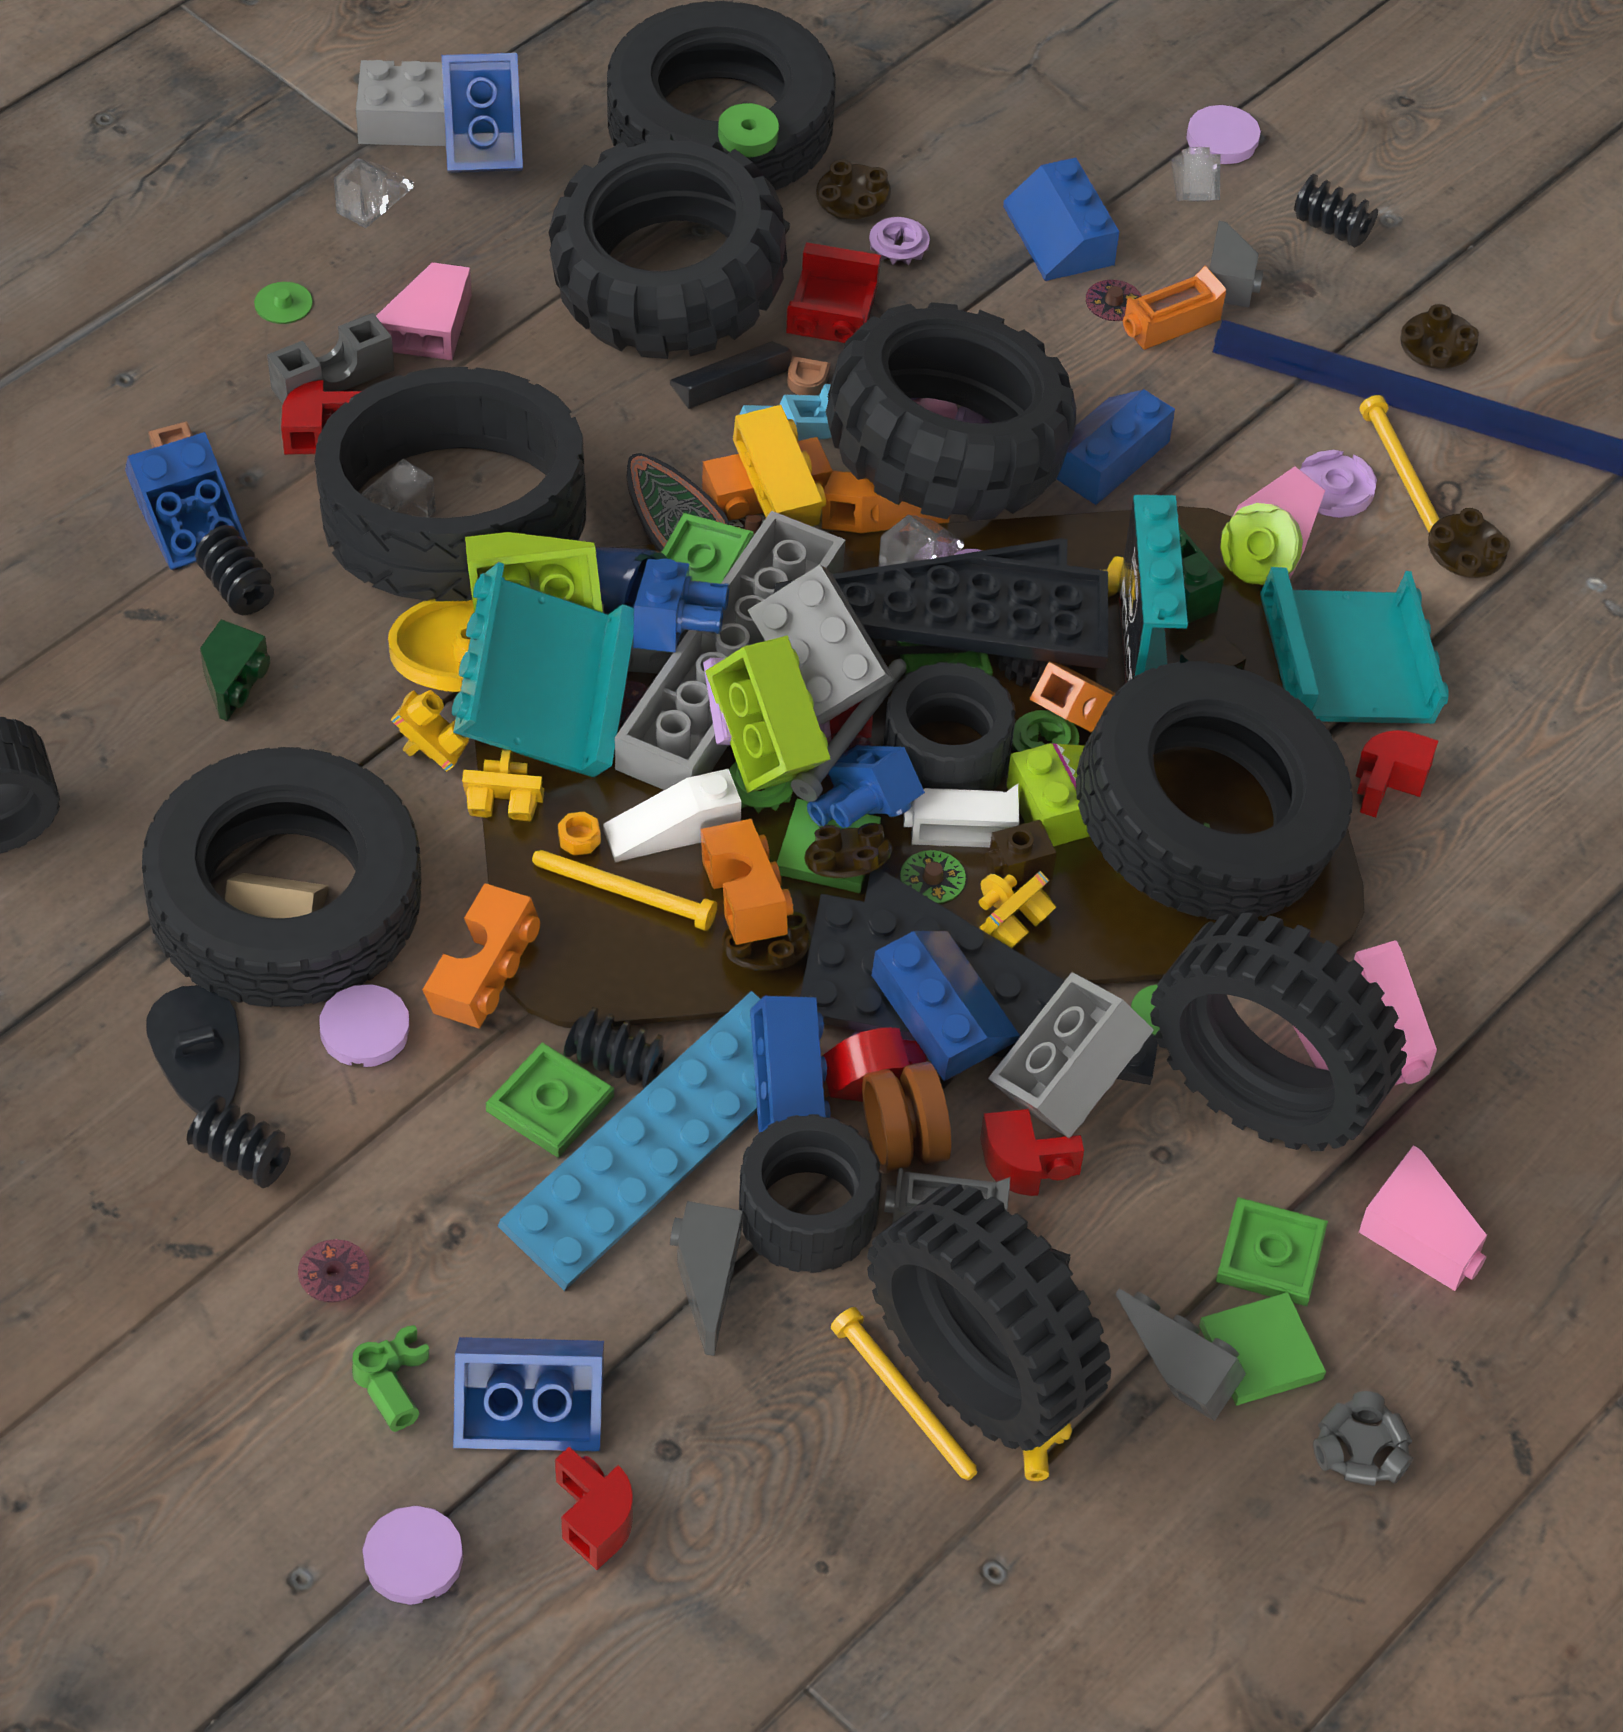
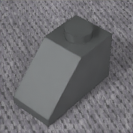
(1235, 266)

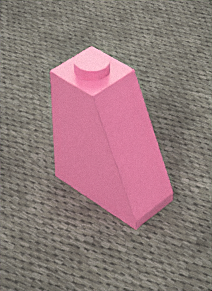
(429, 312)
(1295, 494)
(1388, 968)
(1425, 1222)

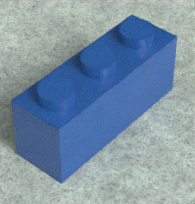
(788, 1059)

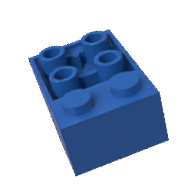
(181, 496)

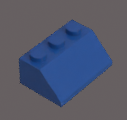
(1063, 221)
(1115, 443)
(942, 1001)
(528, 1394)

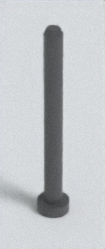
(808, 784)

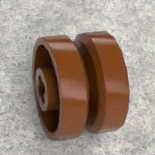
(907, 1117)

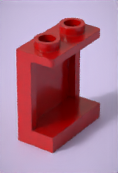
(833, 292)

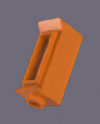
(1175, 309)

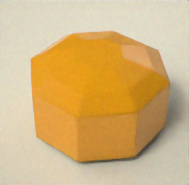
(579, 833)

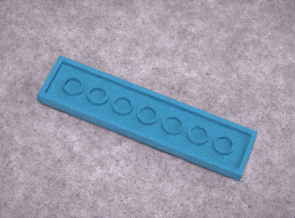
(640, 1153)

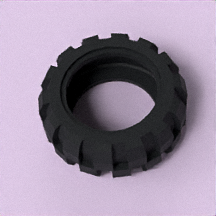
(658, 185)
(940, 460)

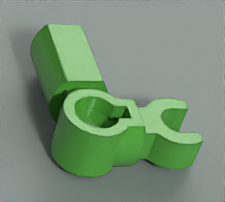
(375, 1369)

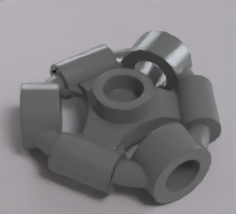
(1363, 1440)

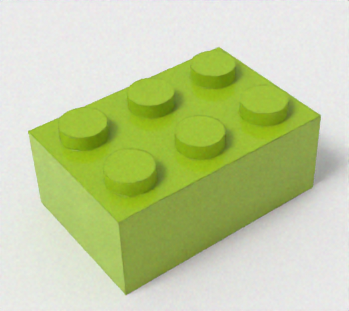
(768, 713)

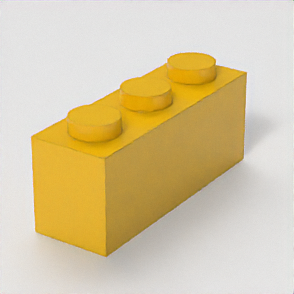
(777, 465)

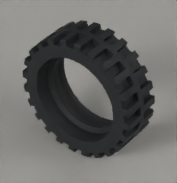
(1311, 991)
(989, 1316)

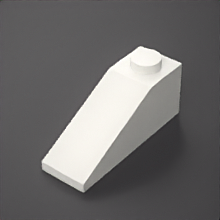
(674, 816)

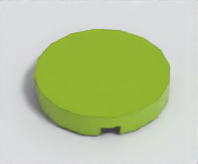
(1261, 539)

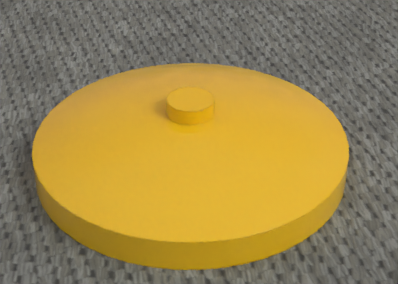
(431, 642)

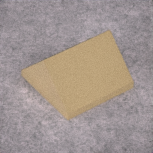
(274, 896)

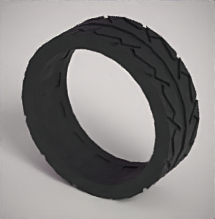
(439, 412)

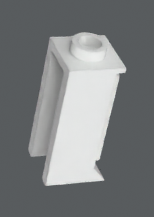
(961, 816)

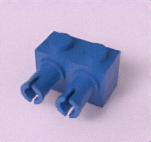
(674, 602)
(867, 783)

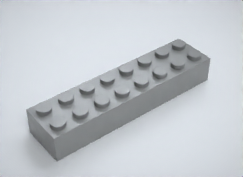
(672, 725)

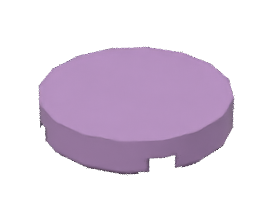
(1225, 131)
(1346, 481)
(364, 1025)
(412, 1554)

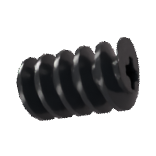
(1333, 213)
(234, 570)
(615, 1048)
(238, 1143)

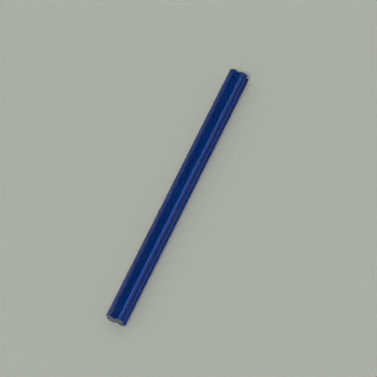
(1421, 397)

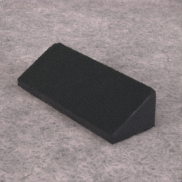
(732, 374)

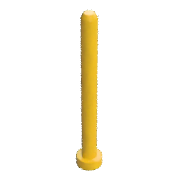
(1375, 410)
(701, 913)
(849, 1325)

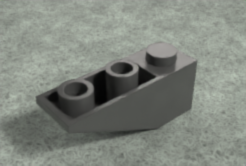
(1192, 1367)

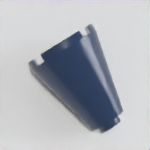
(621, 574)

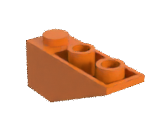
(858, 509)
(1071, 695)

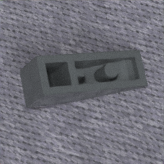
(706, 1260)

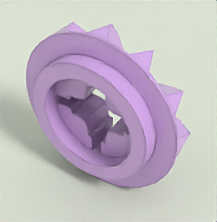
(889, 230)

